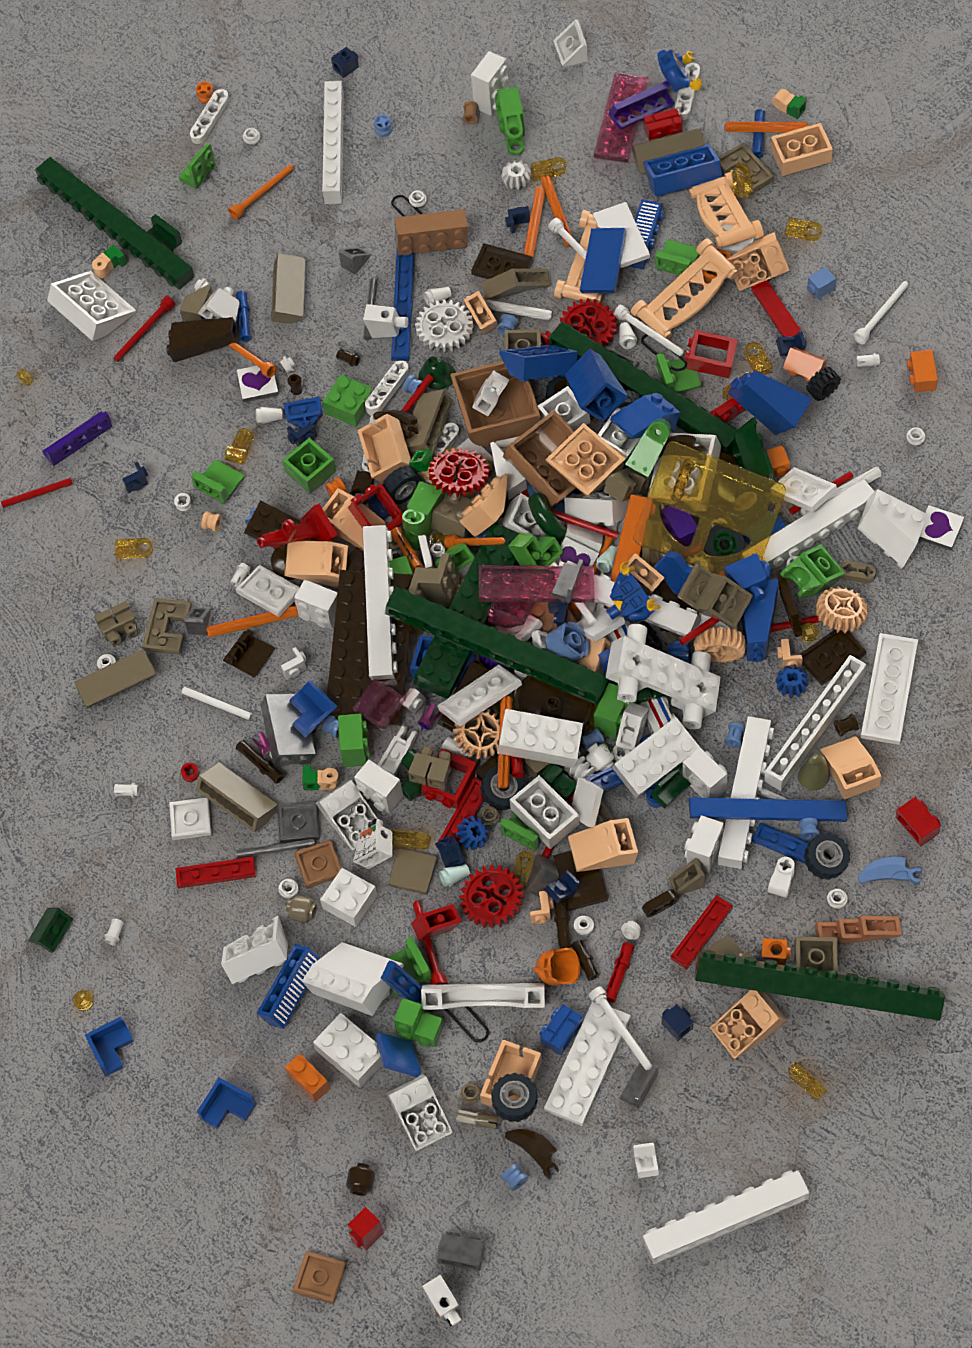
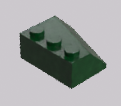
(749, 452)

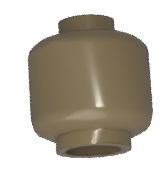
(301, 908)

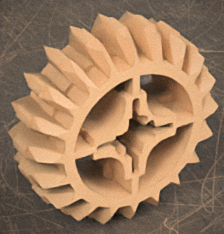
(841, 609)
(722, 644)
(477, 749)

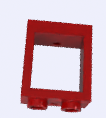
(708, 365)
(386, 501)
(448, 800)

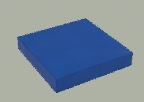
(398, 1054)

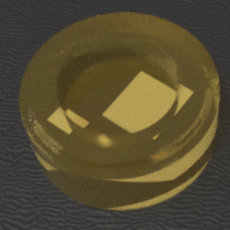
(24, 377)
(809, 633)
(83, 1000)

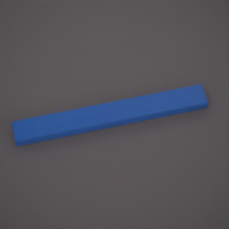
(403, 304)
(767, 809)

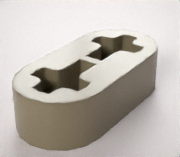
(858, 572)

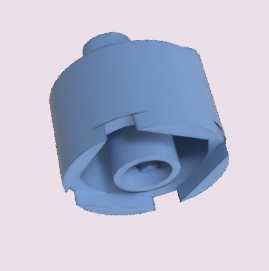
(568, 642)

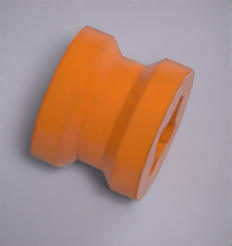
(204, 91)
(332, 487)

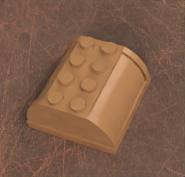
(512, 415)
(530, 453)

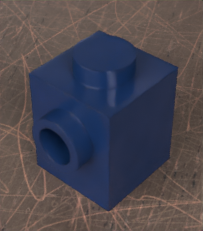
(345, 62)
(677, 1021)

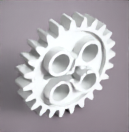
(442, 329)

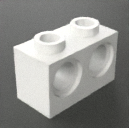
(632, 726)

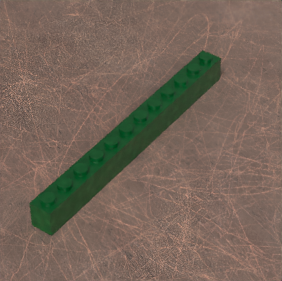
(114, 223)
(691, 418)
(496, 645)
(819, 985)

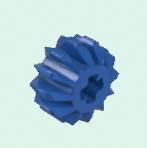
(679, 651)
(791, 681)
(478, 831)

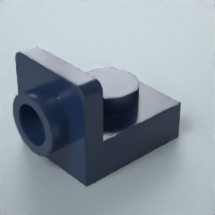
(376, 506)
(560, 612)
(450, 852)
(563, 888)

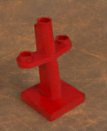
(313, 526)

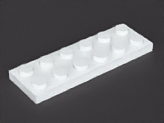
(889, 689)
(585, 1066)

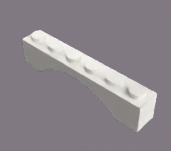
(461, 995)

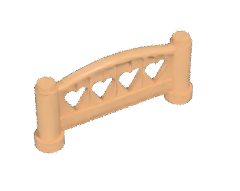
(723, 189)
(709, 260)
(571, 288)

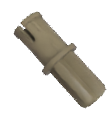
(477, 1119)

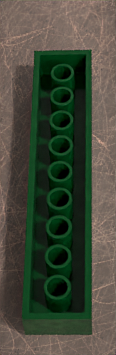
(446, 660)

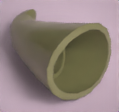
(814, 773)

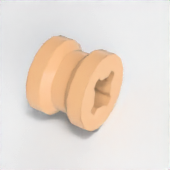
(211, 521)

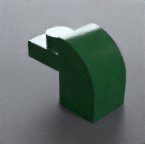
(559, 781)

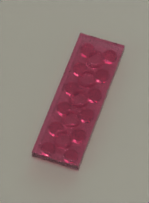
(612, 142)
(529, 584)

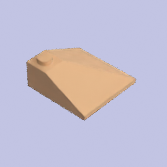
(586, 460)

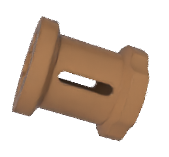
(470, 112)

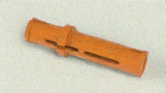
(398, 536)

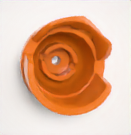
(558, 967)

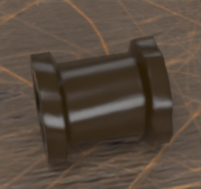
(846, 725)

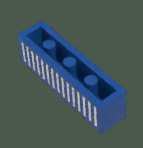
(647, 221)
(287, 987)

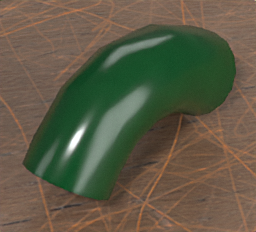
(545, 518)
(410, 789)

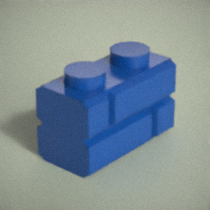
(561, 1029)

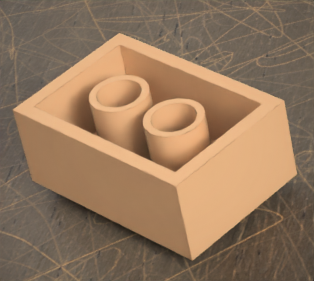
(801, 149)

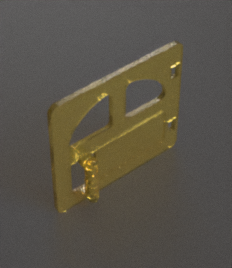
(720, 496)

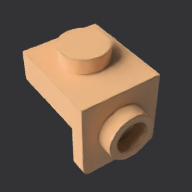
(784, 653)
(543, 915)

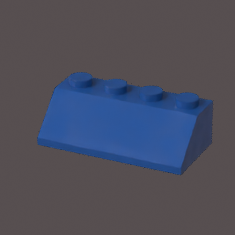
(682, 170)
(538, 361)

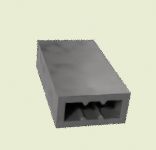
(284, 740)

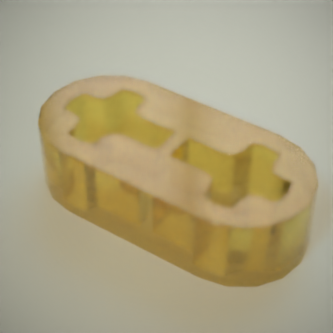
(519, 869)

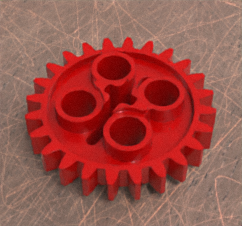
(602, 318)
(447, 466)
(482, 912)

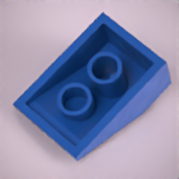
(642, 412)

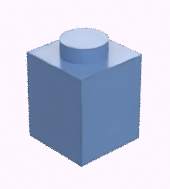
(821, 283)

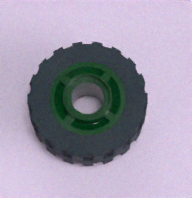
(733, 540)

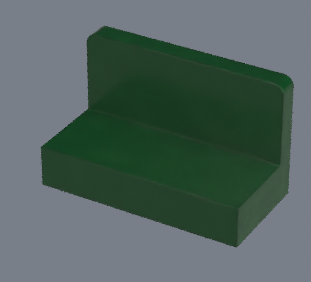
(165, 233)
(670, 787)
(51, 928)

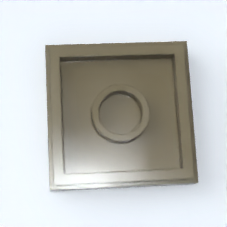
(412, 871)

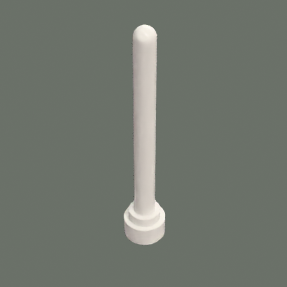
(557, 227)
(622, 313)
(862, 335)
(599, 997)

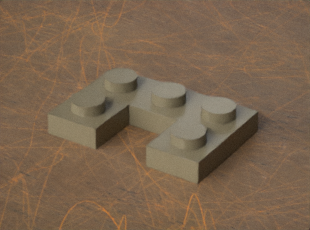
(742, 154)
(156, 634)

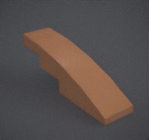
(861, 929)

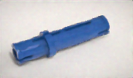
(758, 138)
(243, 316)

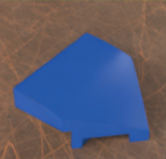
(303, 411)

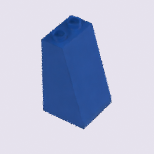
(595, 386)
(769, 401)
(758, 622)

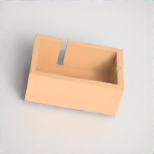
(384, 447)
(508, 1062)

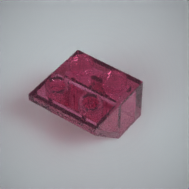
(378, 704)

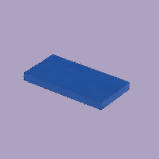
(603, 260)

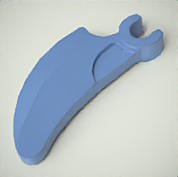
(888, 869)

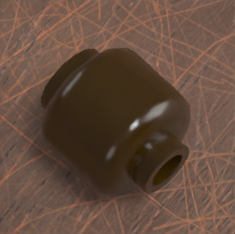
(360, 1179)

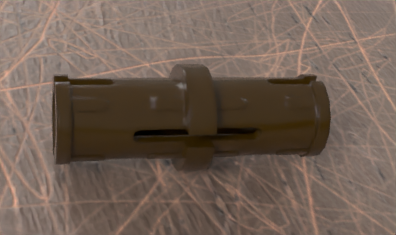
(585, 960)

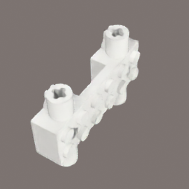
(641, 666)

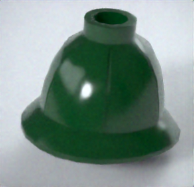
(439, 371)

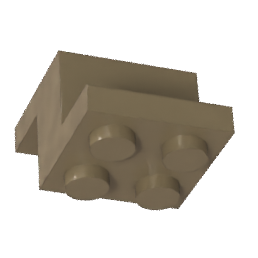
(436, 583)
(715, 596)

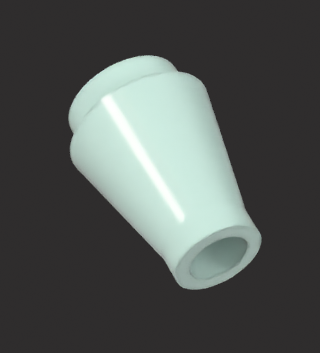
(606, 560)
(452, 875)

